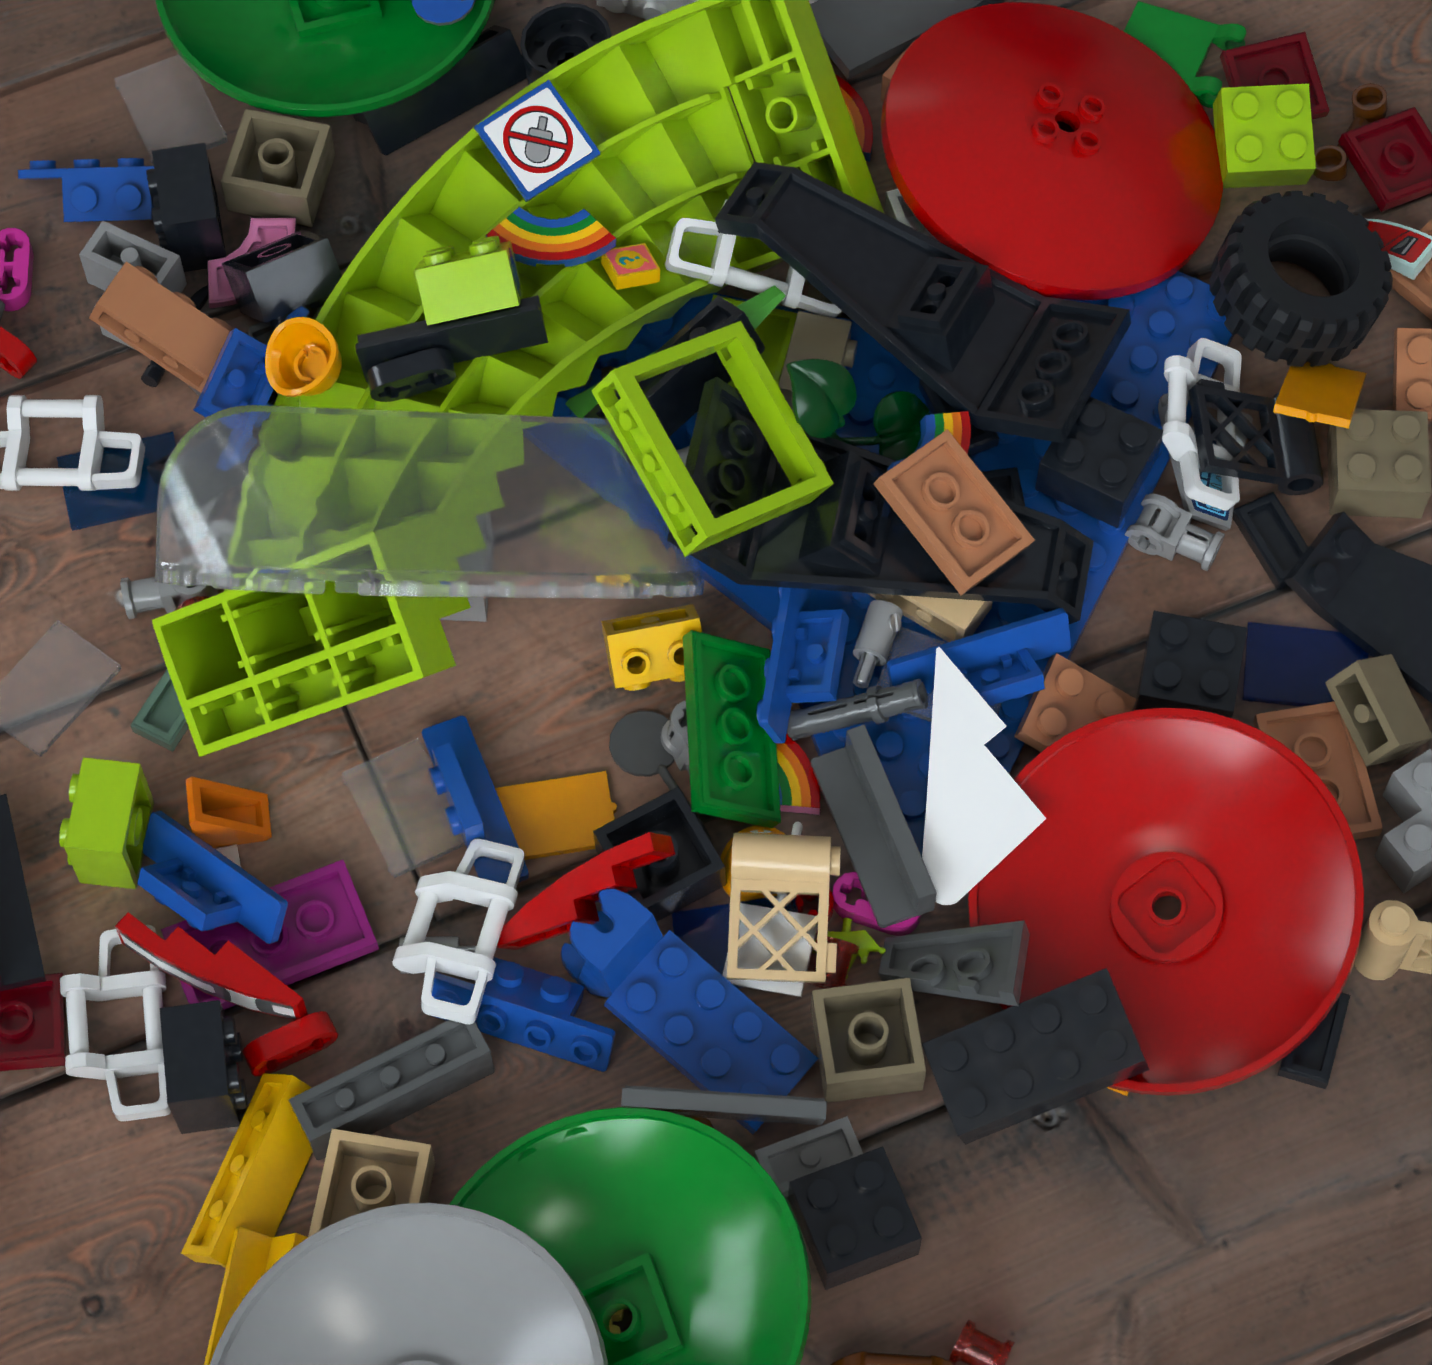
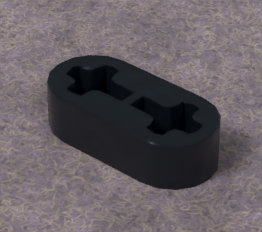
(411, 375)

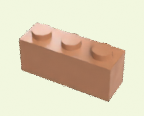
(161, 324)

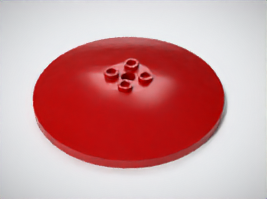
(1050, 208)
(1231, 832)

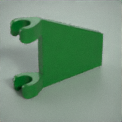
(1184, 44)

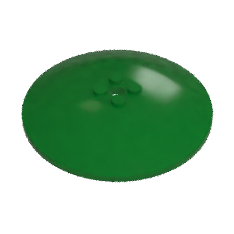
(317, 53)
(660, 1224)

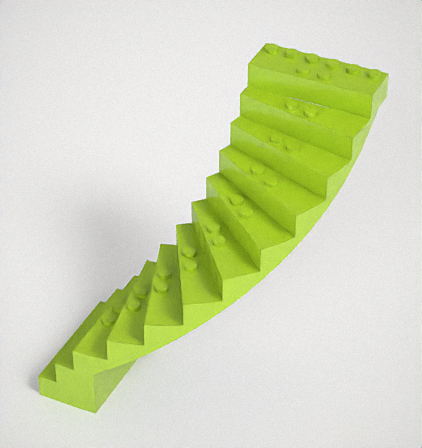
(668, 153)

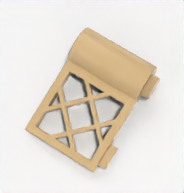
(782, 867)
(1394, 941)

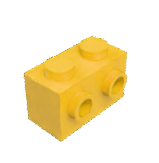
(648, 646)

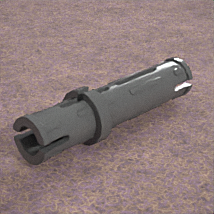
(874, 705)

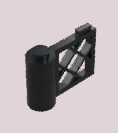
(1284, 440)

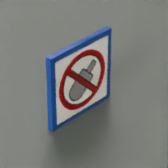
(537, 140)

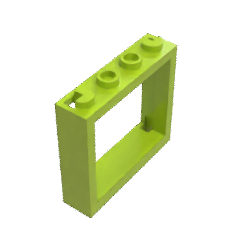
(660, 463)

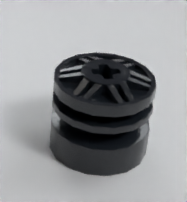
(559, 35)

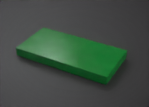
(729, 752)

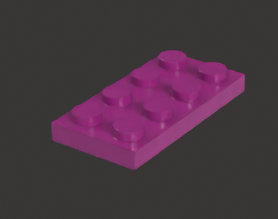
(319, 930)

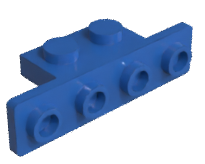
(99, 192)
(239, 374)
(802, 661)
(994, 661)
(470, 793)
(206, 884)
(534, 1013)

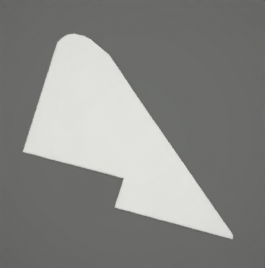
(972, 801)

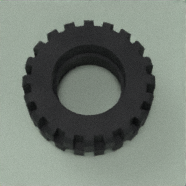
(1328, 244)

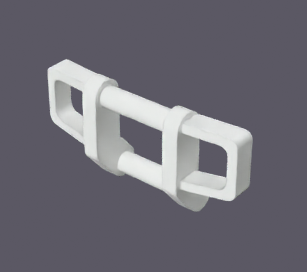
(722, 272)
(1178, 435)
(95, 438)
(429, 957)
(81, 1063)

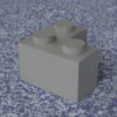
(113, 246)
(1407, 848)

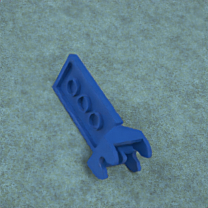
(682, 1004)

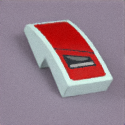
(1406, 247)

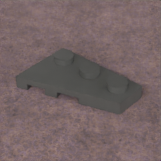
(962, 962)

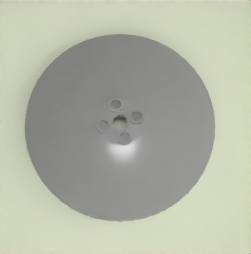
(414, 1292)

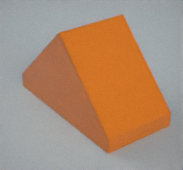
(227, 813)

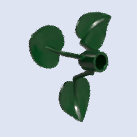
(827, 392)

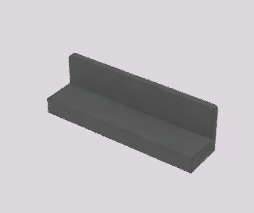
(874, 830)
(394, 1083)

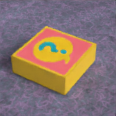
(631, 266)

